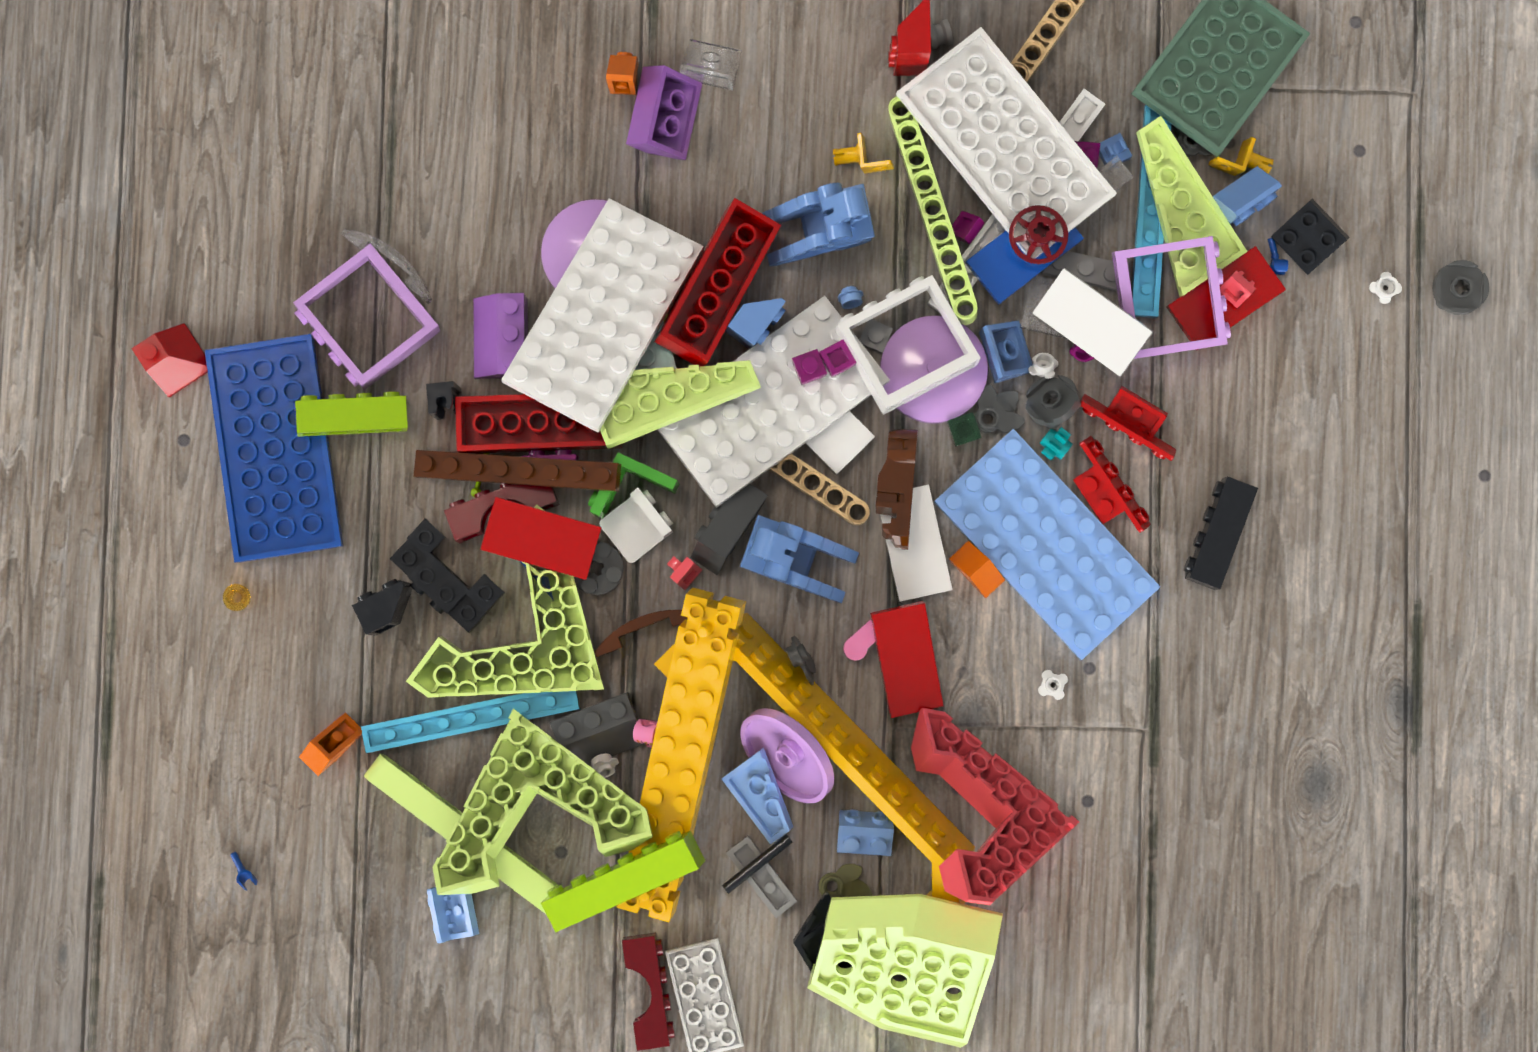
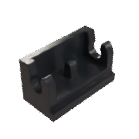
(440, 396)

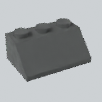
(598, 729)

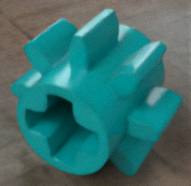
(1056, 443)

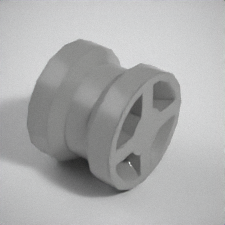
(941, 34)

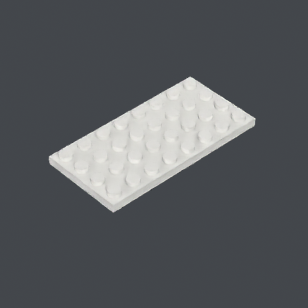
(1003, 138)
(603, 315)
(754, 432)

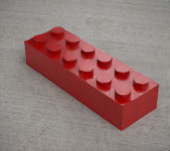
(717, 283)
(518, 425)

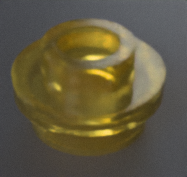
(228, 597)

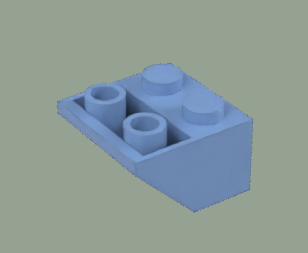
(1250, 191)
(752, 320)

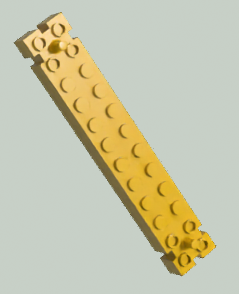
(687, 730)

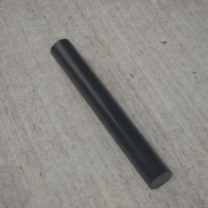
(757, 863)

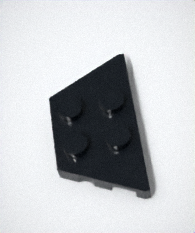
(811, 933)

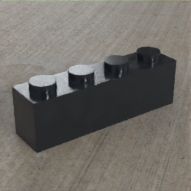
(1221, 532)

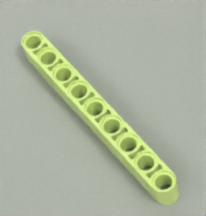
(935, 222)
(442, 816)

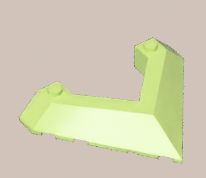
(553, 663)
(520, 767)

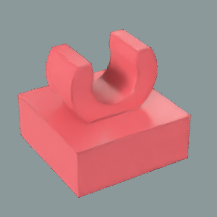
(1237, 288)
(684, 572)

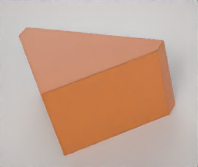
(977, 569)

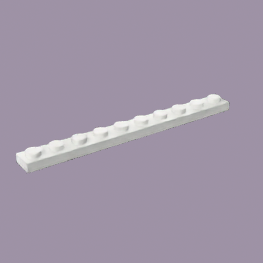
(1076, 123)

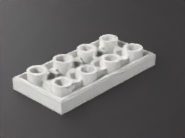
(1092, 322)
(840, 442)
(923, 566)
(704, 997)

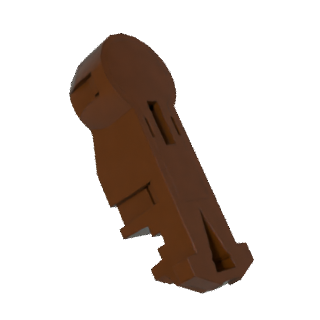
(896, 486)

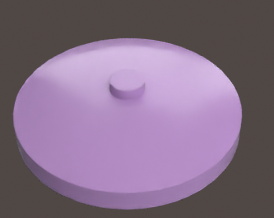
(566, 235)
(921, 349)
(793, 753)

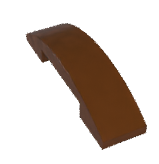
(614, 642)

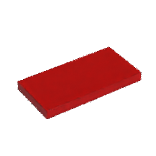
(1194, 309)
(541, 538)
(906, 659)

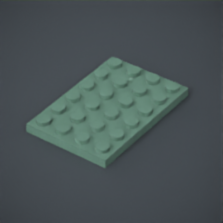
(1220, 68)

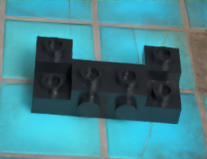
(440, 583)

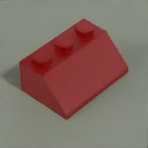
(912, 44)

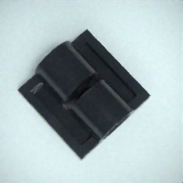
(1310, 236)

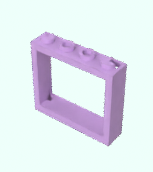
(1215, 279)
(338, 356)

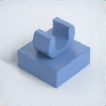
(1114, 147)

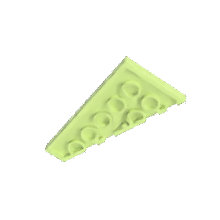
(1184, 207)
(668, 395)

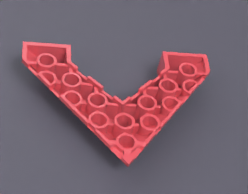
(1023, 816)

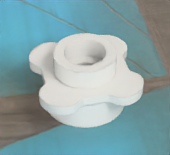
(1392, 284)
(1043, 365)
(1048, 678)
(604, 764)

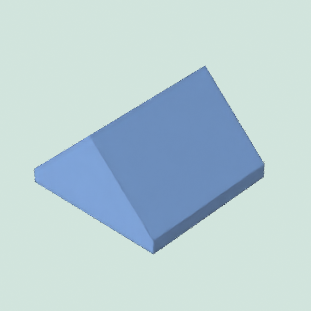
(1005, 350)

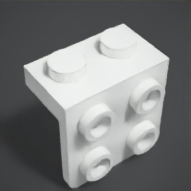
(636, 525)

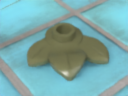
(847, 882)

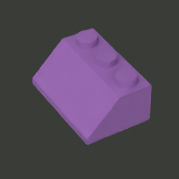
(664, 112)
(498, 332)

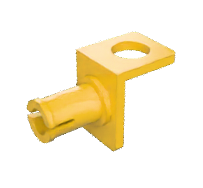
(858, 154)
(1245, 158)

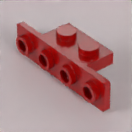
(1134, 417)
(1106, 490)

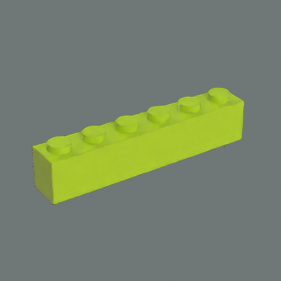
(623, 880)

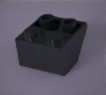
(383, 609)

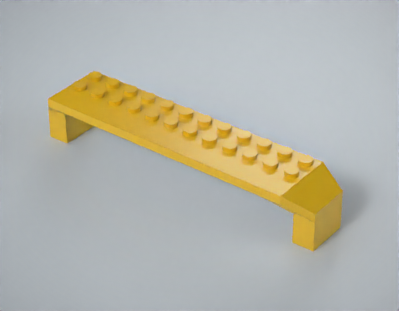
(846, 747)

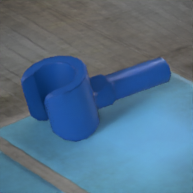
(1278, 265)
(243, 874)

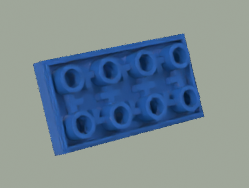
(1004, 271)

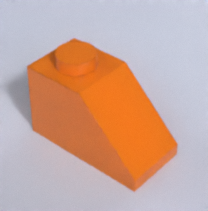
(622, 74)
(331, 744)

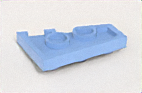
(760, 796)

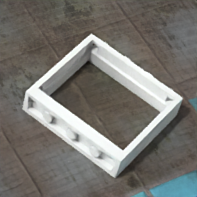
(926, 383)

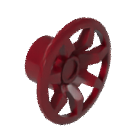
(1039, 234)

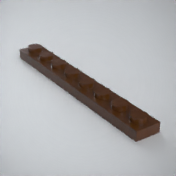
(517, 470)

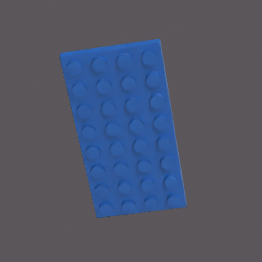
(273, 481)

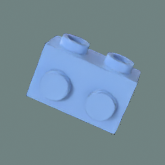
(864, 833)
(452, 915)

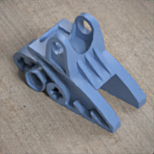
(830, 221)
(787, 553)

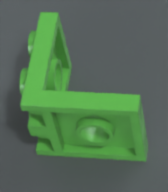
(601, 500)

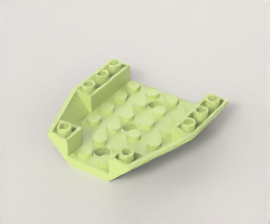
(911, 935)

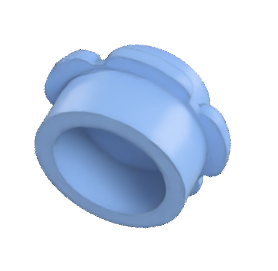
(850, 297)

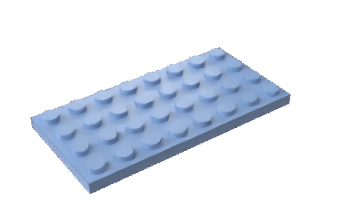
(1047, 544)

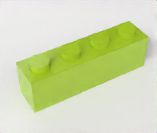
(351, 415)

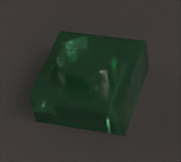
(964, 429)

